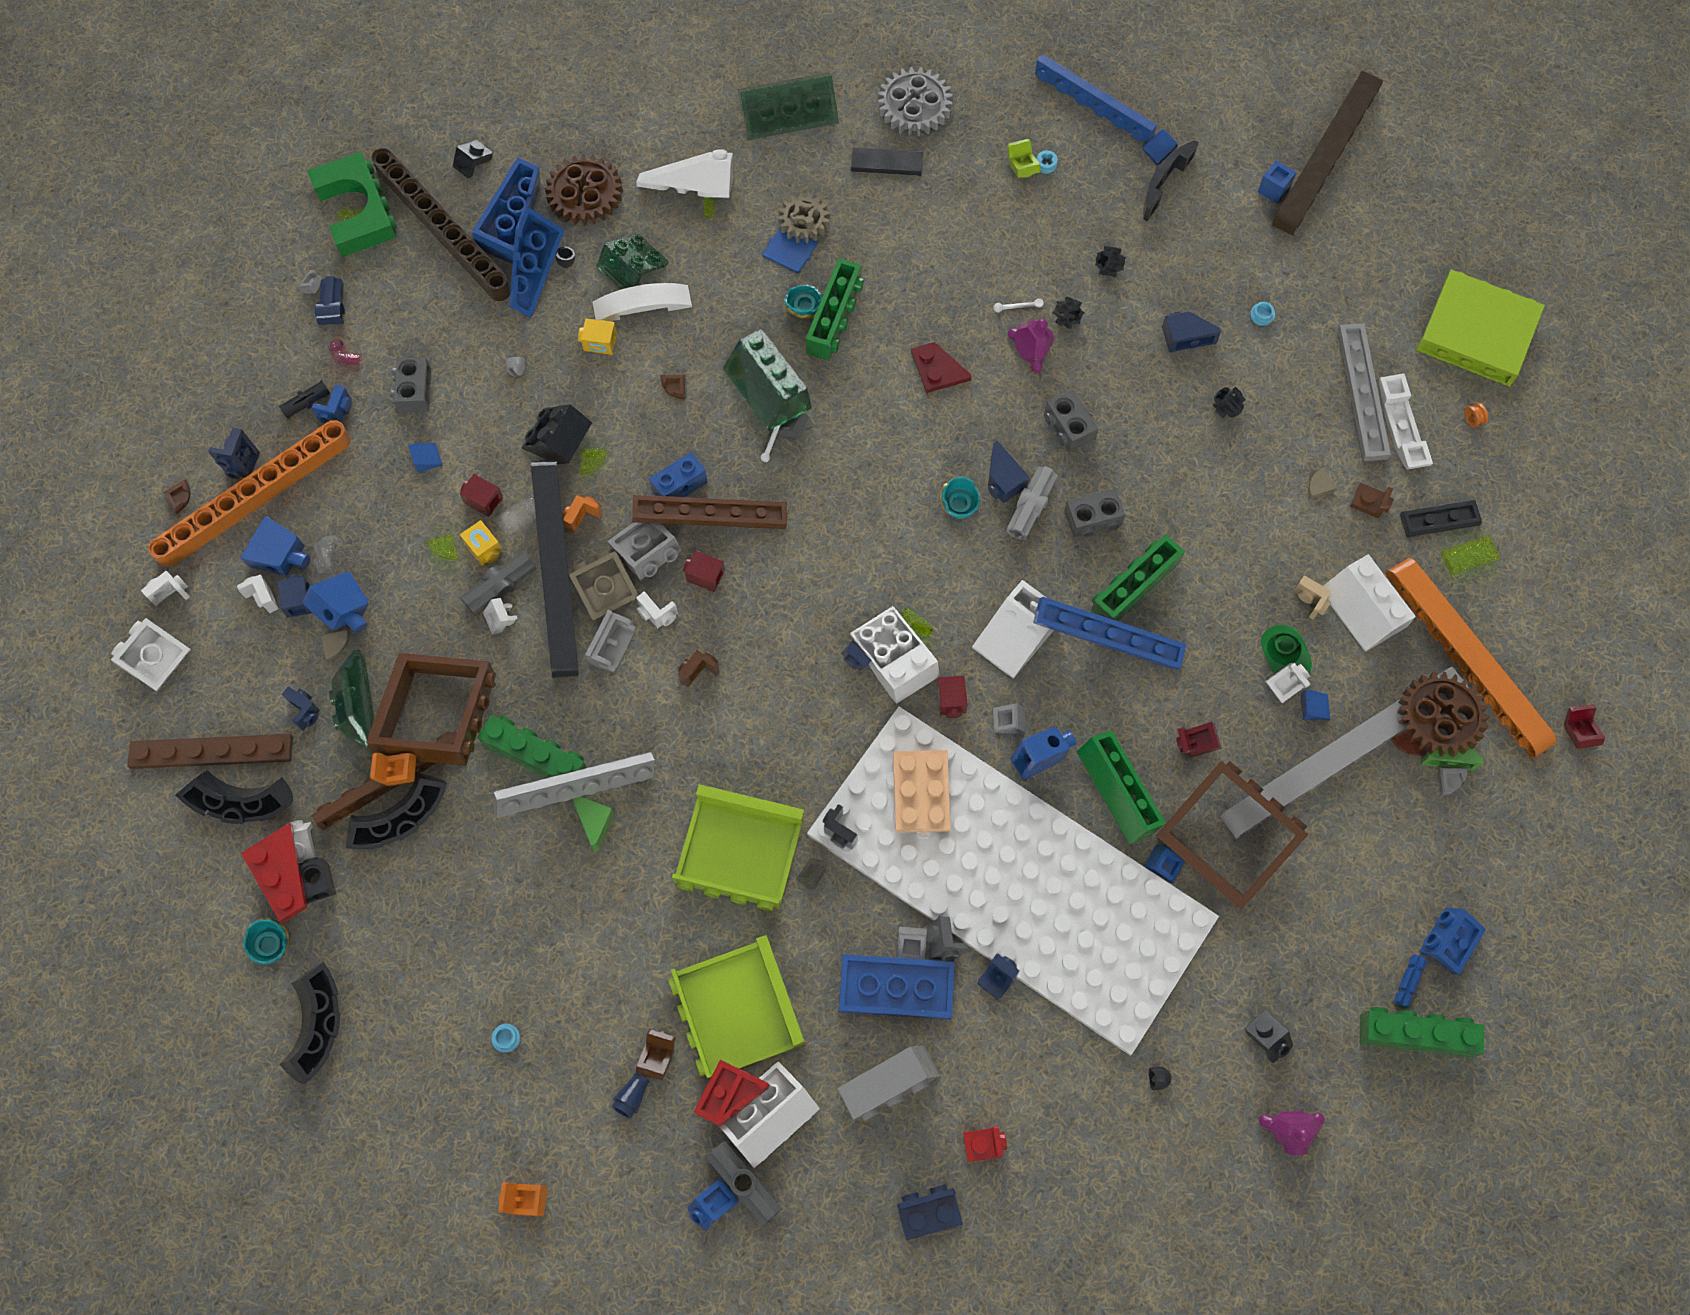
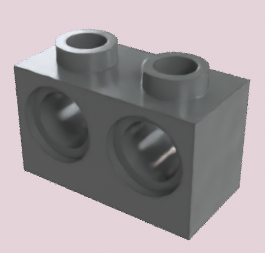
(416, 384)
(1076, 419)
(1091, 508)

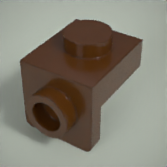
(691, 668)
(656, 1054)

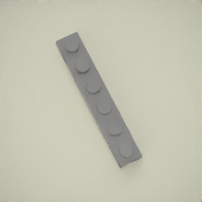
(1364, 392)
(573, 785)

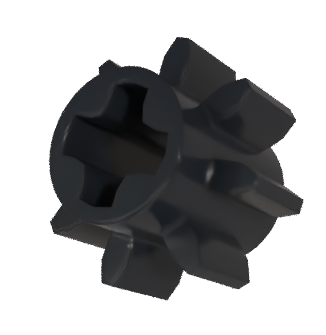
(1110, 261)
(1068, 312)
(1229, 402)

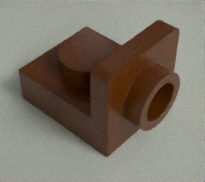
(1372, 500)

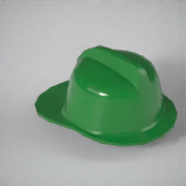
(1285, 646)

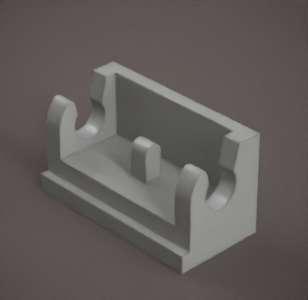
(610, 642)

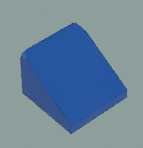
(1160, 146)
(425, 456)
(1315, 705)
(1164, 862)

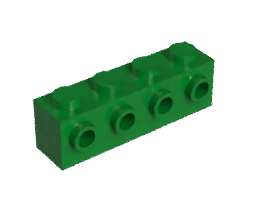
(833, 309)
(1138, 580)
(528, 750)
(1120, 787)
(1422, 1033)

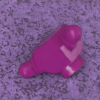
(1033, 342)
(1293, 1129)

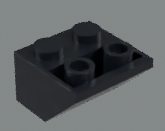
(557, 433)

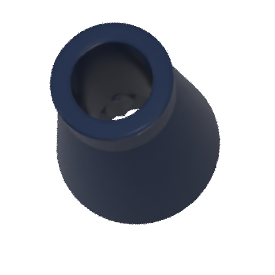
(630, 1096)

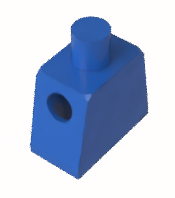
(274, 549)
(338, 602)
(1041, 751)

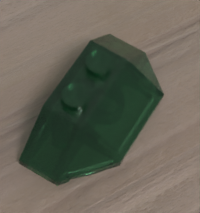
(353, 700)

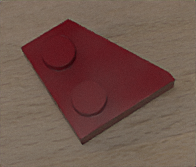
(938, 368)

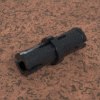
(290, 408)

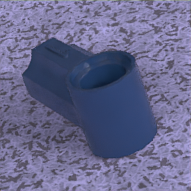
(330, 304)

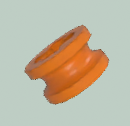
(1476, 415)

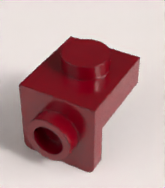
(1582, 727)
(1198, 740)

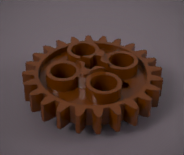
(570, 181)
(1459, 701)

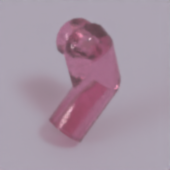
(341, 355)

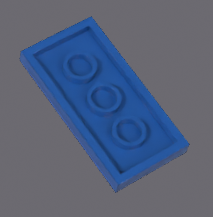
(896, 987)

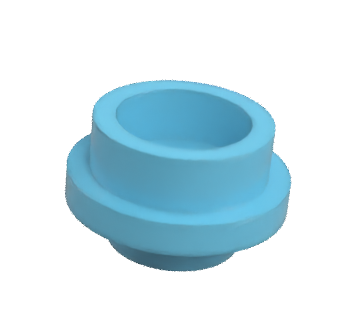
(1262, 314)
(505, 1038)

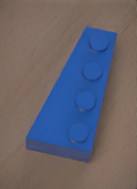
(498, 223)

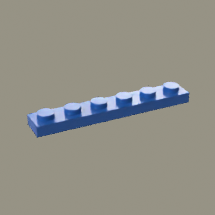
(1094, 98)
(1109, 633)

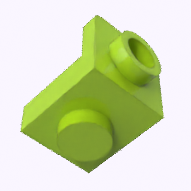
(1021, 159)

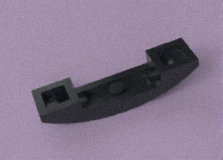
(1177, 159)

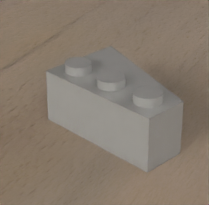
(889, 1082)

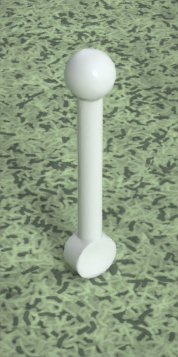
(1038, 303)
(765, 457)

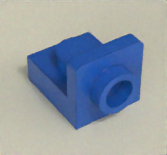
(712, 1205)

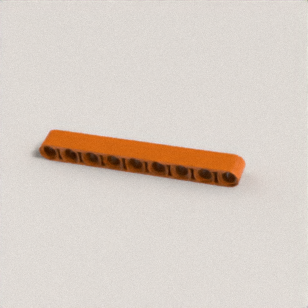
(238, 494)
(1472, 657)

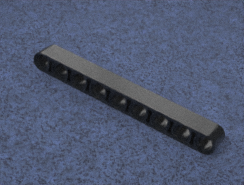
(554, 569)

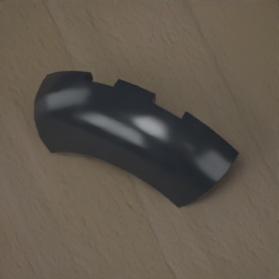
(235, 804)
(401, 819)
(319, 1024)

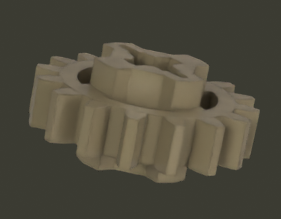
(802, 220)

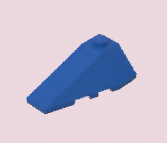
(533, 255)

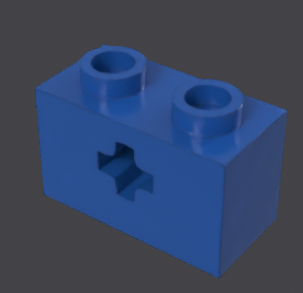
(679, 478)

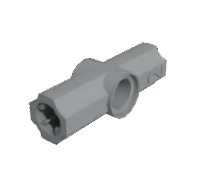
(1031, 503)

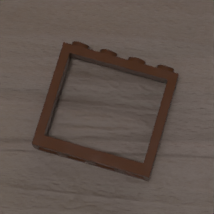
(391, 705)
(1254, 791)

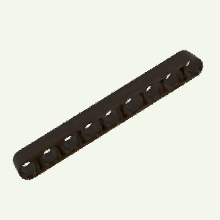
(1326, 153)
(432, 214)

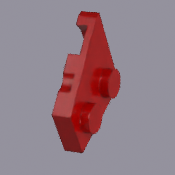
(728, 1093)

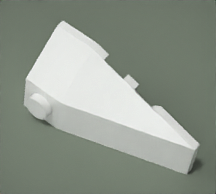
(706, 173)

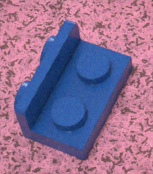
(1453, 939)

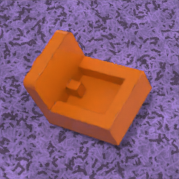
(575, 513)
(393, 769)
(522, 1199)

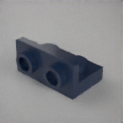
(238, 455)
(929, 1213)

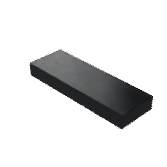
(886, 161)
(1440, 518)

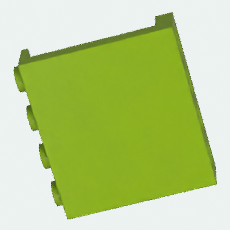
(1481, 328)
(739, 848)
(736, 1008)

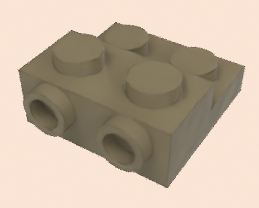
(602, 584)

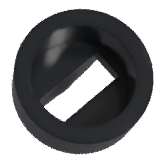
(562, 256)
(1162, 1078)

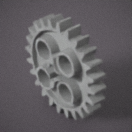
(915, 101)

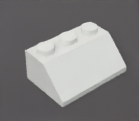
(1368, 603)
(771, 1116)

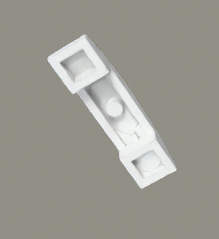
(641, 299)
(1401, 422)

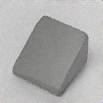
(1009, 719)
(911, 943)

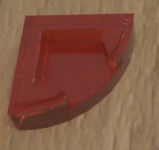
(1403, 742)

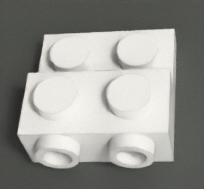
(149, 654)

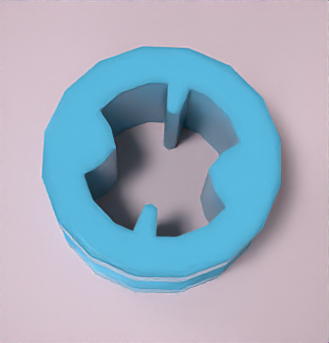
(1046, 169)

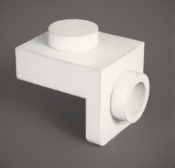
(163, 586)
(649, 610)
(1288, 681)
(303, 840)

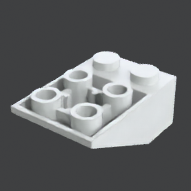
(1011, 635)
(896, 654)

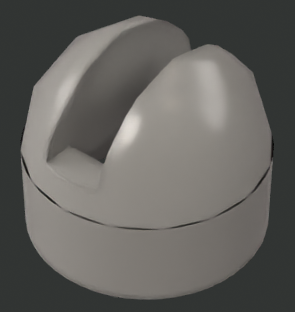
(515, 366)

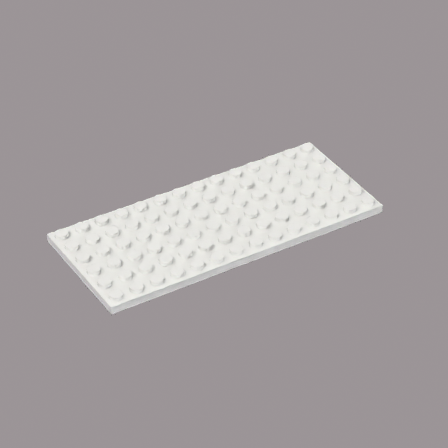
(1024, 885)

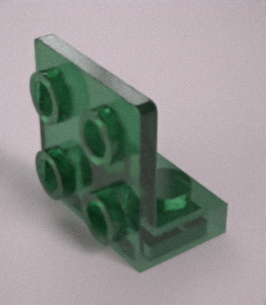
(628, 259)

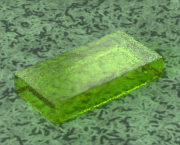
(1470, 555)

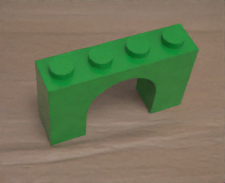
(369, 226)

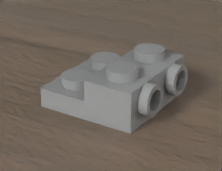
(645, 548)

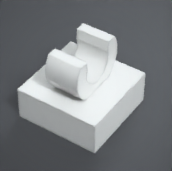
(497, 615)

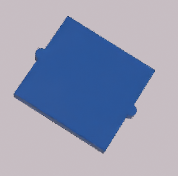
(788, 252)

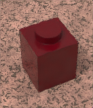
(481, 495)
(704, 570)
(952, 696)

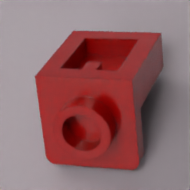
(984, 1144)

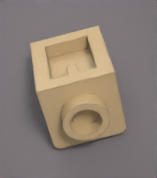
(1312, 592)

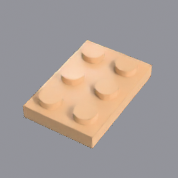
(921, 791)

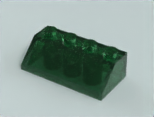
(788, 106)
(766, 380)

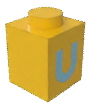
(598, 336)
(481, 543)

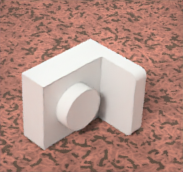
(260, 590)

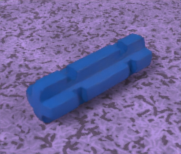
(1410, 981)

